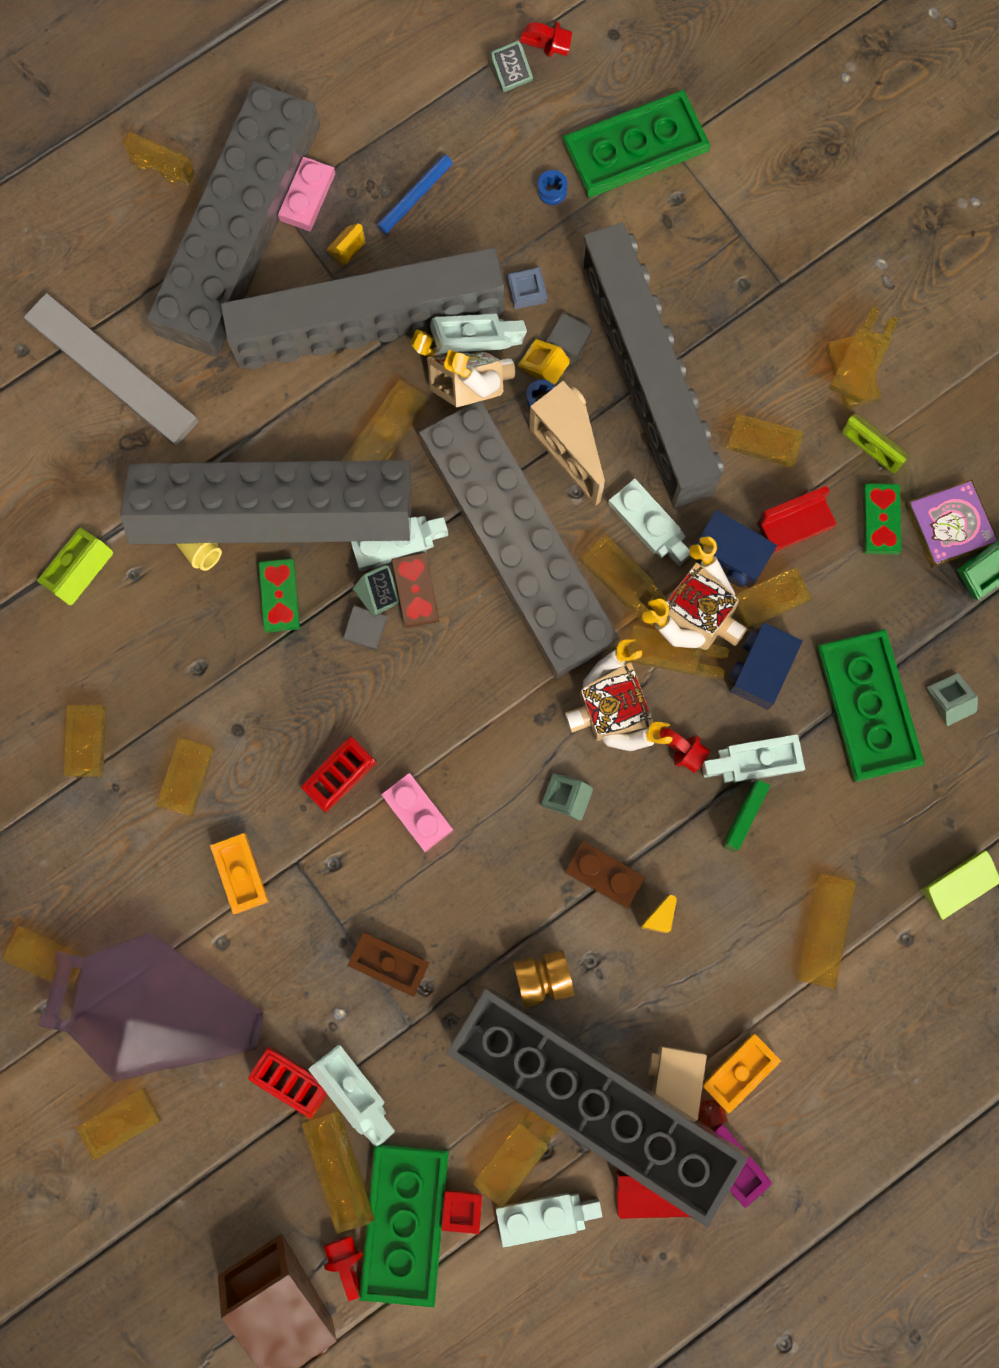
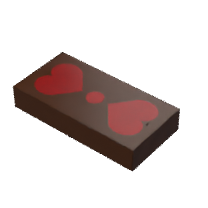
(415, 590)

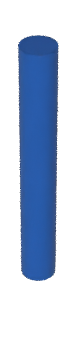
(414, 194)

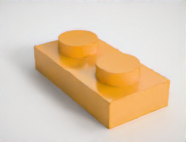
(239, 873)
(741, 1073)

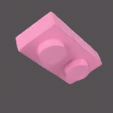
(306, 194)
(417, 812)

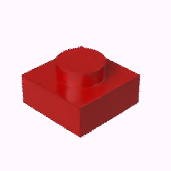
(462, 1211)

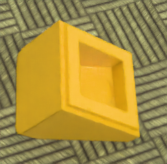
(347, 243)
(544, 361)
(662, 917)

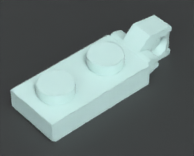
(476, 333)
(650, 522)
(378, 553)
(757, 760)
(352, 1094)
(545, 1218)

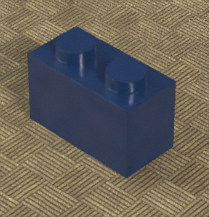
(739, 549)
(764, 666)

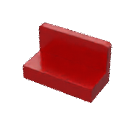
(797, 519)
(640, 1202)

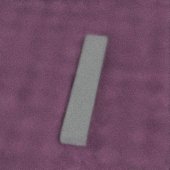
(111, 369)

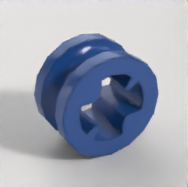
(554, 196)
(535, 387)

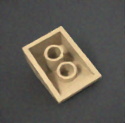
(565, 431)

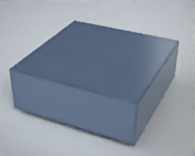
(527, 288)

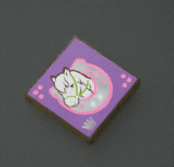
(951, 523)

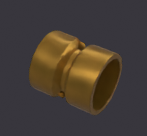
(544, 978)

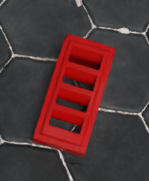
(339, 755)
(257, 1077)

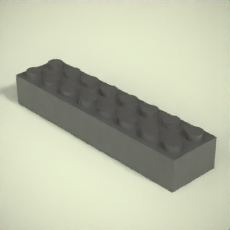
(234, 218)
(361, 308)
(650, 366)
(267, 502)
(518, 540)
(599, 1106)

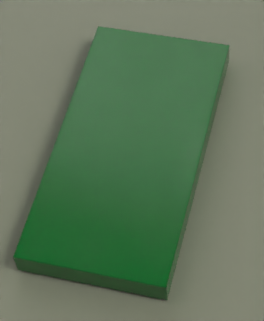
(636, 143)
(870, 705)
(407, 1226)

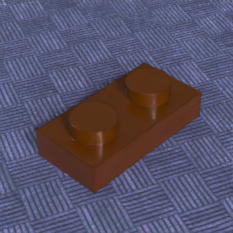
(605, 875)
(388, 964)

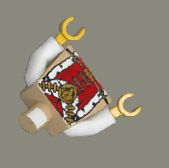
(463, 376)
(699, 606)
(616, 704)

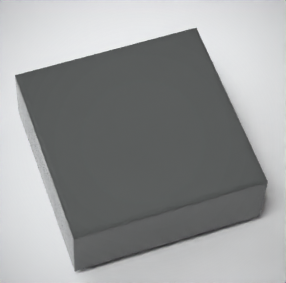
(570, 335)
(365, 629)

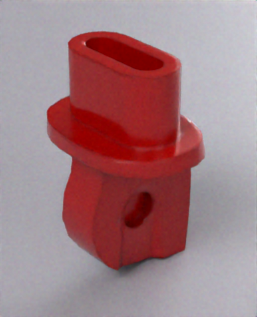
(550, 39)
(688, 752)
(341, 1257)

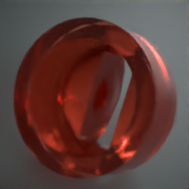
(711, 1113)

